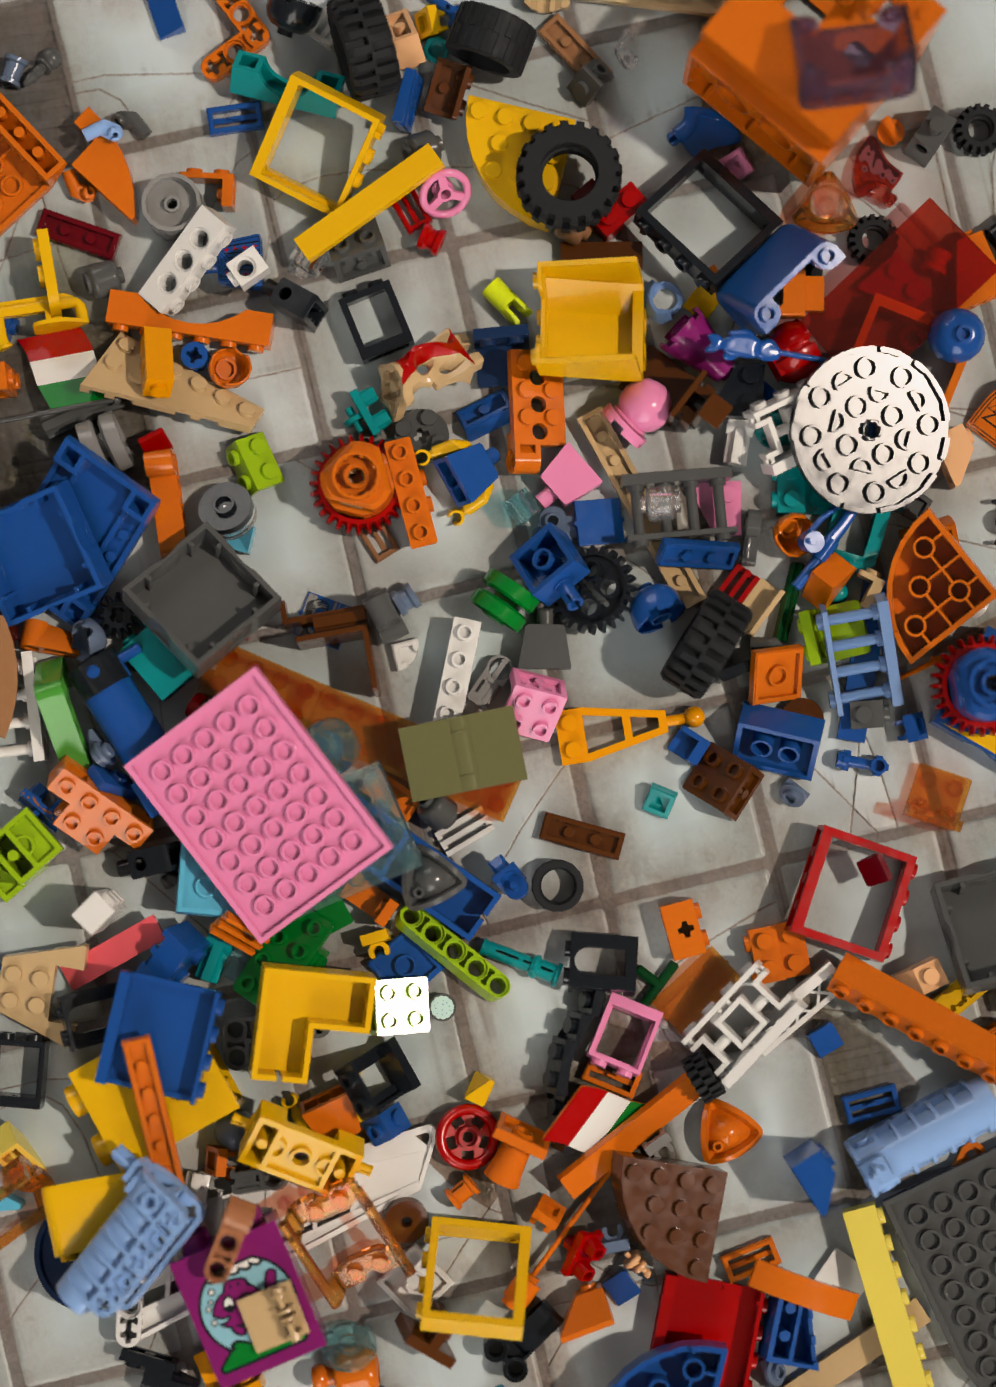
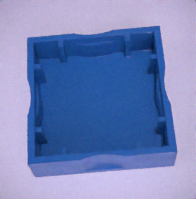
(47, 554)

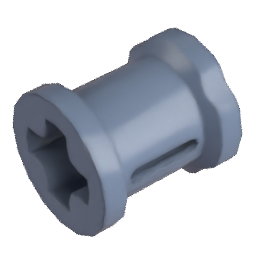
(12, 71)

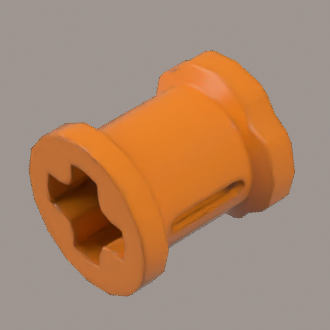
(462, 1191)

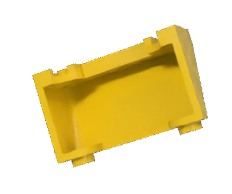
(79, 1210)

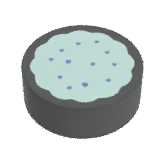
(442, 1007)

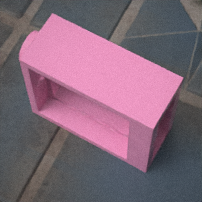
(636, 1010)

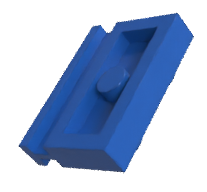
(408, 100)

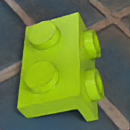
(254, 463)

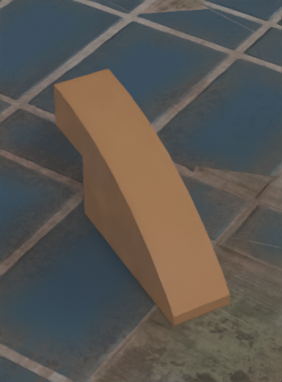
(8, 677)

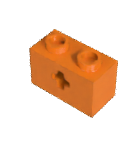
(681, 945)

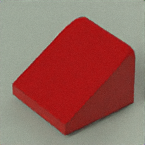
(155, 441)

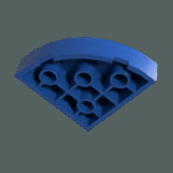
(676, 1365)

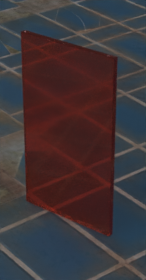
(902, 286)

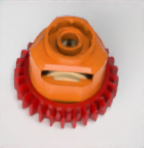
(356, 485)

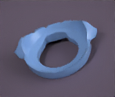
(660, 315)

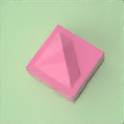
(738, 163)

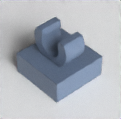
(616, 1242)

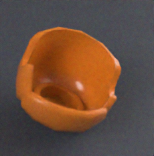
(229, 368)
(787, 533)

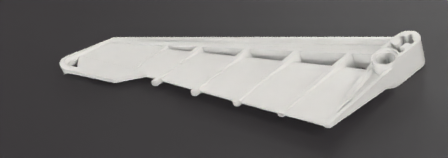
(396, 1173)

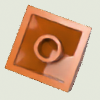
(586, 1312)

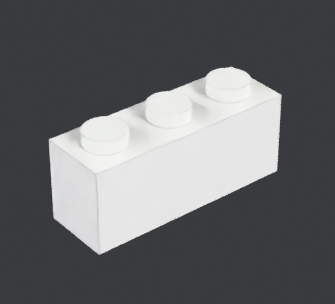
(99, 910)

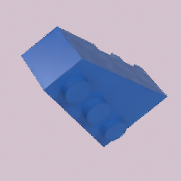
(176, 953)

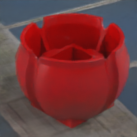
(793, 337)

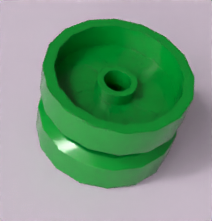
(505, 599)

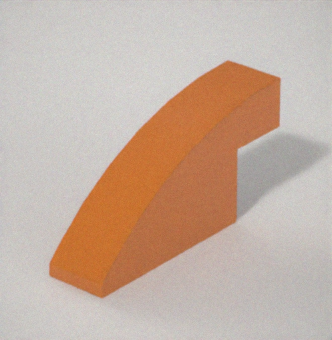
(107, 170)

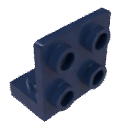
(493, 346)

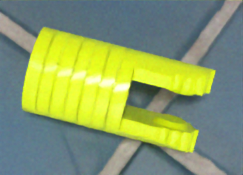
(502, 298)

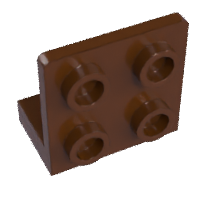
(723, 781)

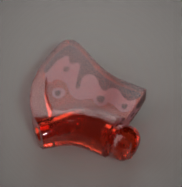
(873, 174)

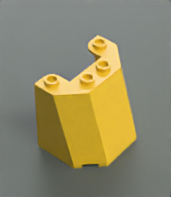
(591, 319)

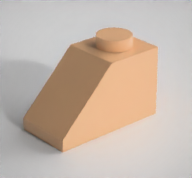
(405, 39)
(958, 455)
(923, 975)

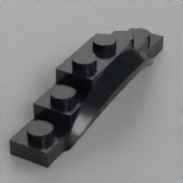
(561, 1055)

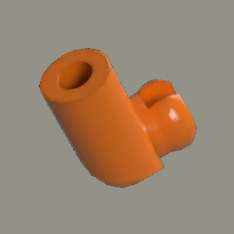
(76, 189)

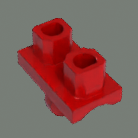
(581, 1251)

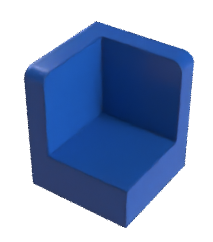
(688, 745)

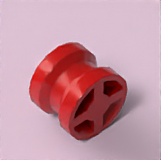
(431, 239)

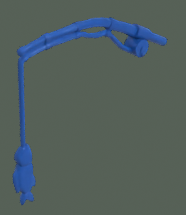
(745, 344)

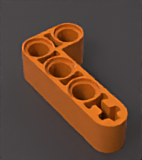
(165, 484)

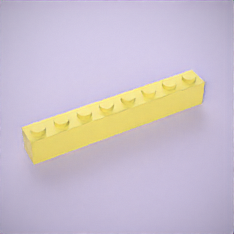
(885, 1296)

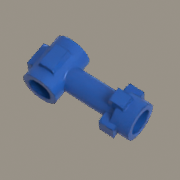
(876, 765)

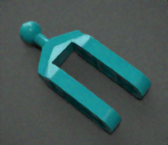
(870, 550)

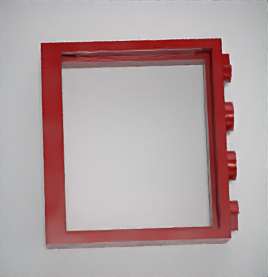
(809, 881)

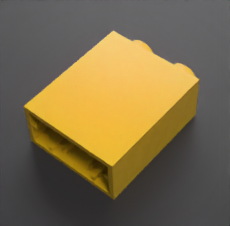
(117, 1115)

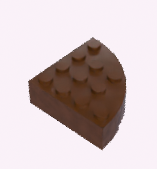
(670, 1209)

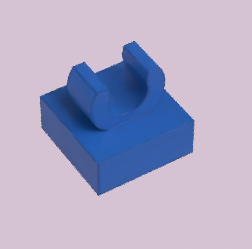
(914, 727)

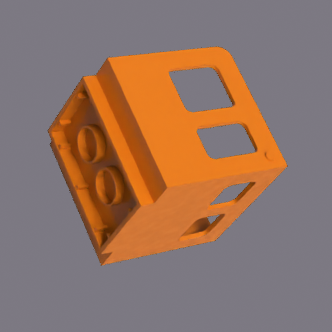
(749, 78)

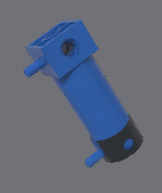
(118, 706)

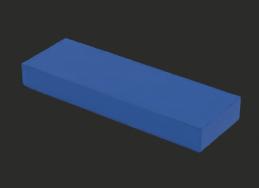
(697, 553)

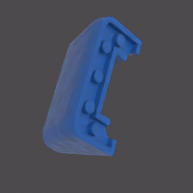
(751, 287)

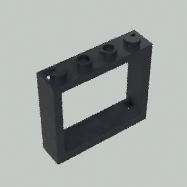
(734, 191)

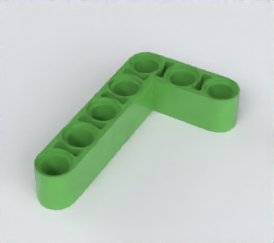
(53, 699)

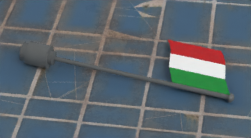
(59, 367)

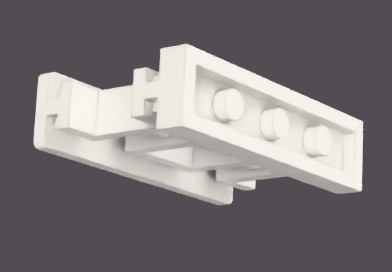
(775, 459)
(758, 1038)

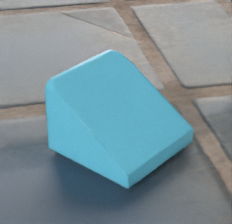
(12, 1202)

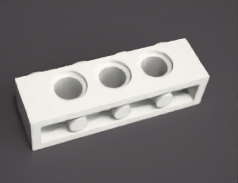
(174, 264)
(457, 668)

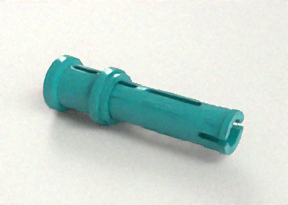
(538, 968)

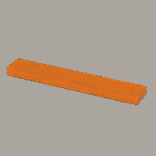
(151, 1103)
(628, 1135)

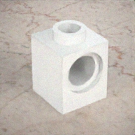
(251, 257)

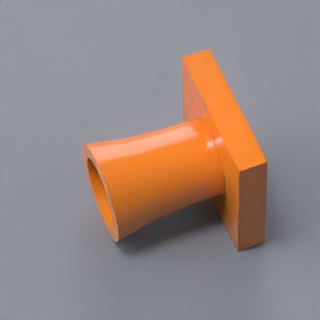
(517, 1144)

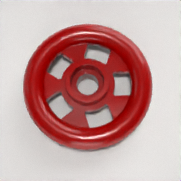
(445, 1130)

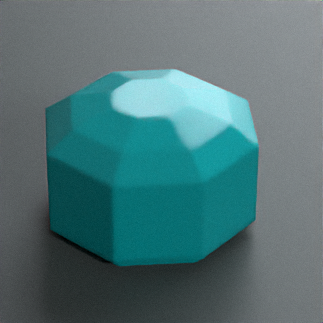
(435, 48)

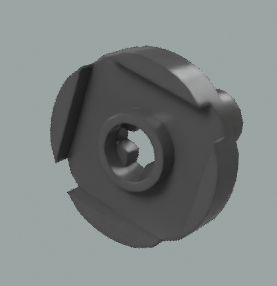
(427, 421)

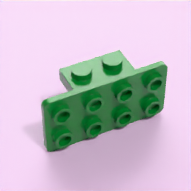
(294, 944)

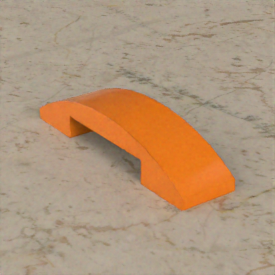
(803, 1290)

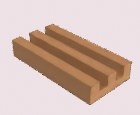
(386, 553)

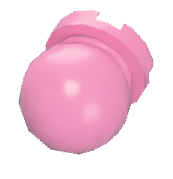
(640, 410)

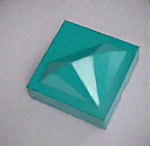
(659, 800)

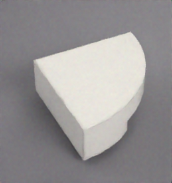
(405, 653)

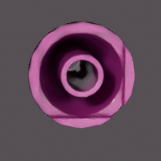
(687, 343)

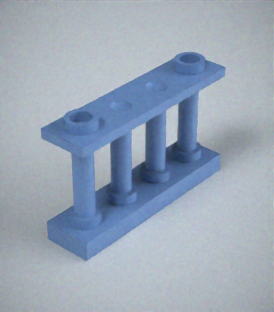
(886, 663)

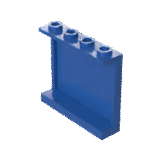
(180, 1027)

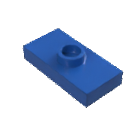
(112, 781)

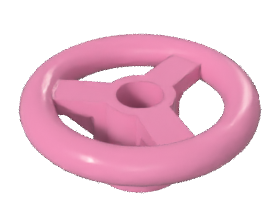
(439, 183)

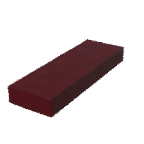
(80, 235)

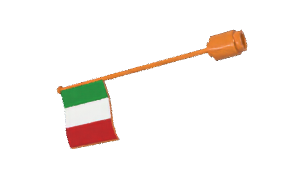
(580, 1125)

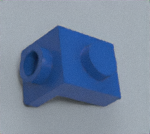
(386, 1124)

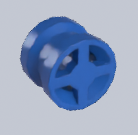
(200, 358)

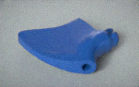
(703, 129)

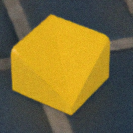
(479, 1088)

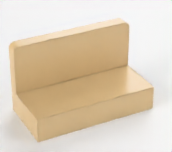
(761, 602)

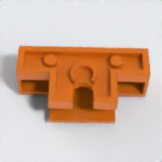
(95, 815)

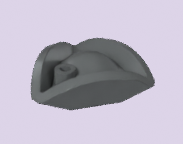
(431, 882)

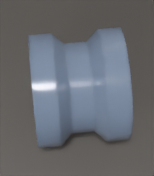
(405, 599)

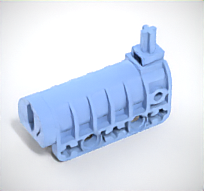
(922, 1133)
(132, 1239)

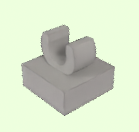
(657, 1142)

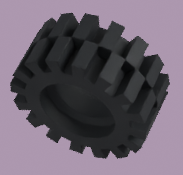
(962, 135)
(864, 225)
(702, 1076)

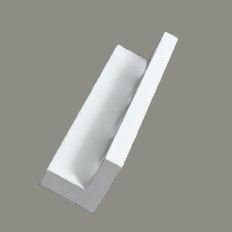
(802, 989)

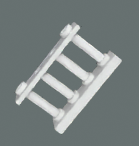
(33, 720)

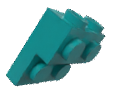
(795, 495)

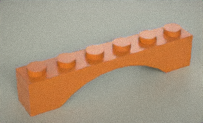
(247, 329)

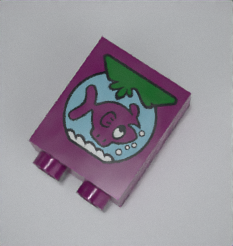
(260, 1263)

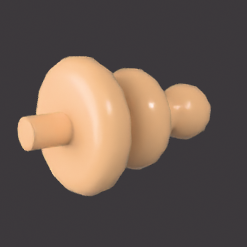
(638, 1264)

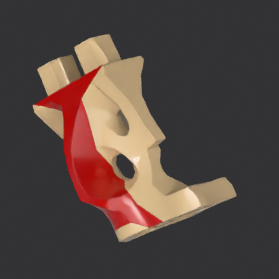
(439, 354)

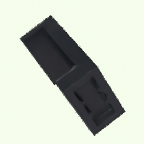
(579, 980)
(68, 1002)
(396, 1069)

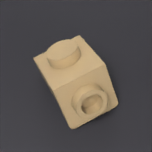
(875, 586)

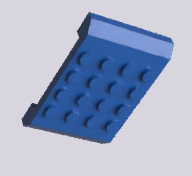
(113, 507)

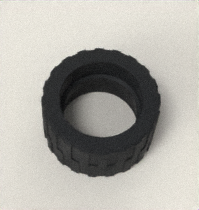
(491, 39)

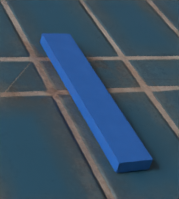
(859, 681)

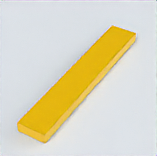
(369, 203)

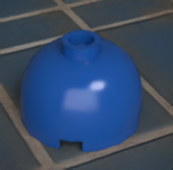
(956, 335)
(655, 605)

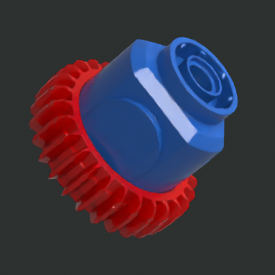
(968, 685)

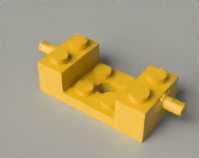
(273, 1141)

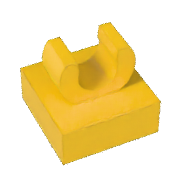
(428, 22)
(376, 939)

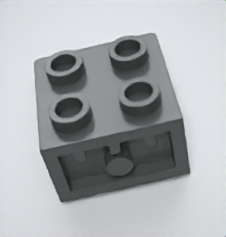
(360, 253)

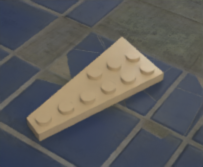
(192, 394)

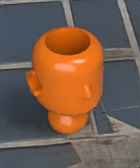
(326, 1376)

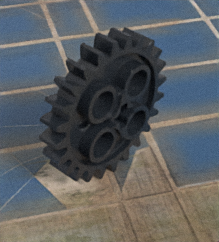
(610, 571)

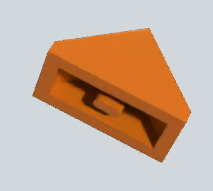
(828, 580)

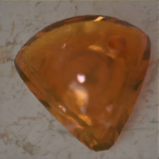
(826, 207)

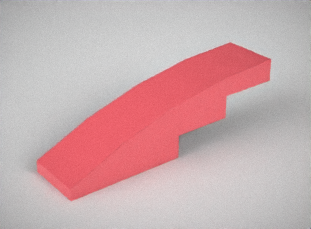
(116, 951)

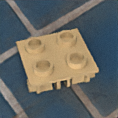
(273, 1316)

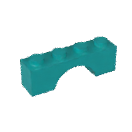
(256, 79)

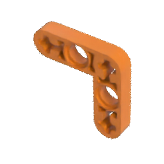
(242, 39)

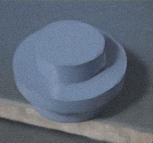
(103, 754)

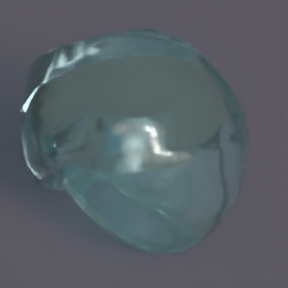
(336, 741)

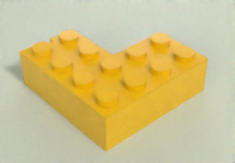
(296, 1002)

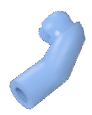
(103, 128)

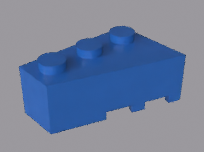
(788, 1335)

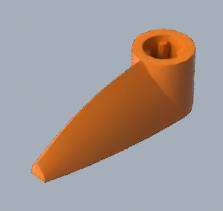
(47, 639)

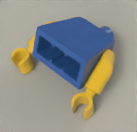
(466, 473)

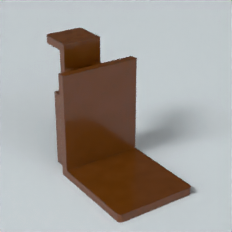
(684, 392)
(335, 627)

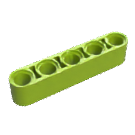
(466, 954)

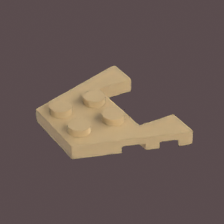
(29, 986)

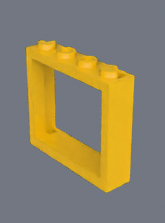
(279, 122)
(465, 1323)

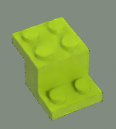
(24, 852)

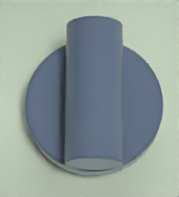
(792, 793)
(772, 1373)

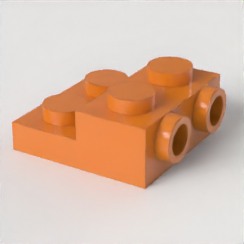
(778, 950)

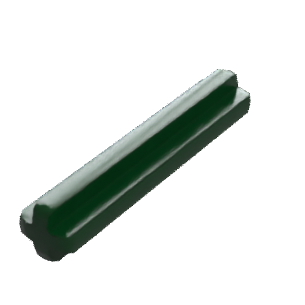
(787, 604)

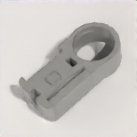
(487, 685)

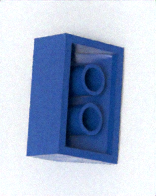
(778, 740)
(814, 1172)

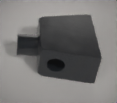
(295, 302)
(150, 861)

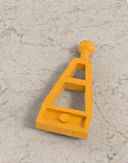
(573, 739)

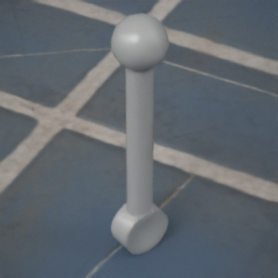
(664, 1025)

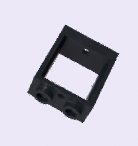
(386, 346)
(28, 1101)

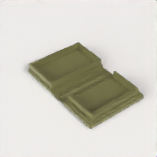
(462, 753)

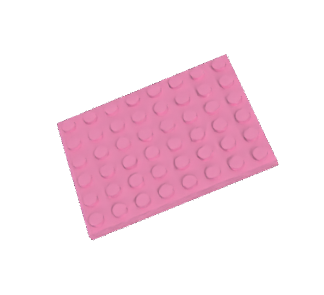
(258, 805)

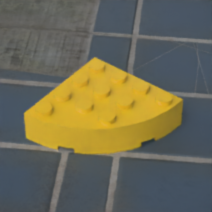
(495, 142)

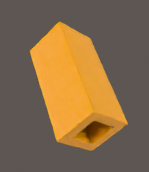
(156, 362)

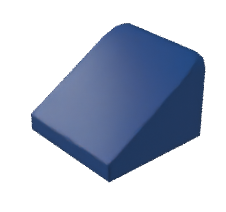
(825, 1039)
(621, 1286)

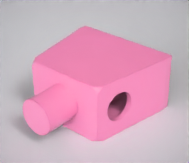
(567, 479)

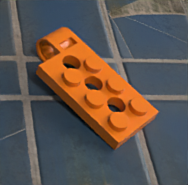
(522, 447)

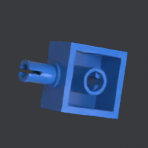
(551, 566)

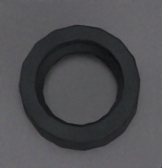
(569, 902)

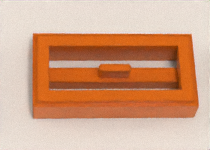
(235, 935)
(634, 1084)
(746, 1249)

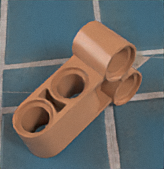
(235, 1222)

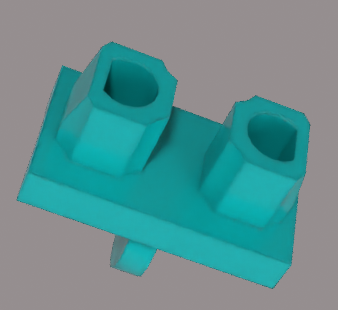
(375, 422)

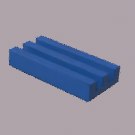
(259, 125)
(867, 1093)

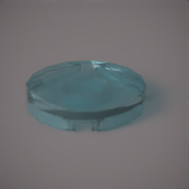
(349, 1347)

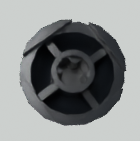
(293, 16)

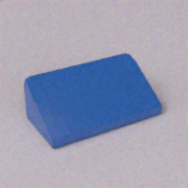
(166, 18)
(485, 415)

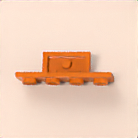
(410, 492)

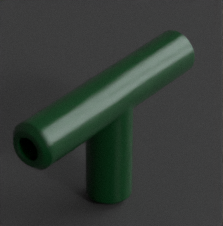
(656, 983)

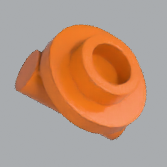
(890, 132)

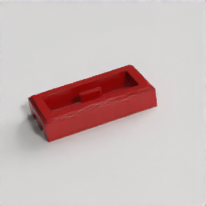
(418, 224)
(746, 574)

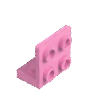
(536, 703)

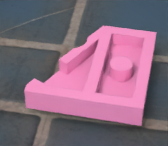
(732, 497)

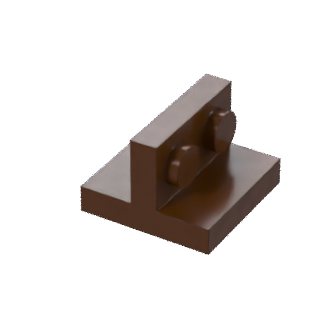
(429, 1343)

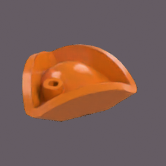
(726, 1132)

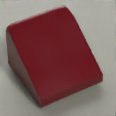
(874, 869)

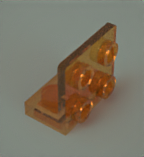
(937, 797)

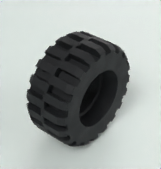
(364, 47)
(568, 140)
(706, 644)

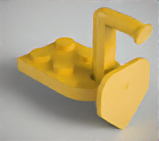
(49, 305)

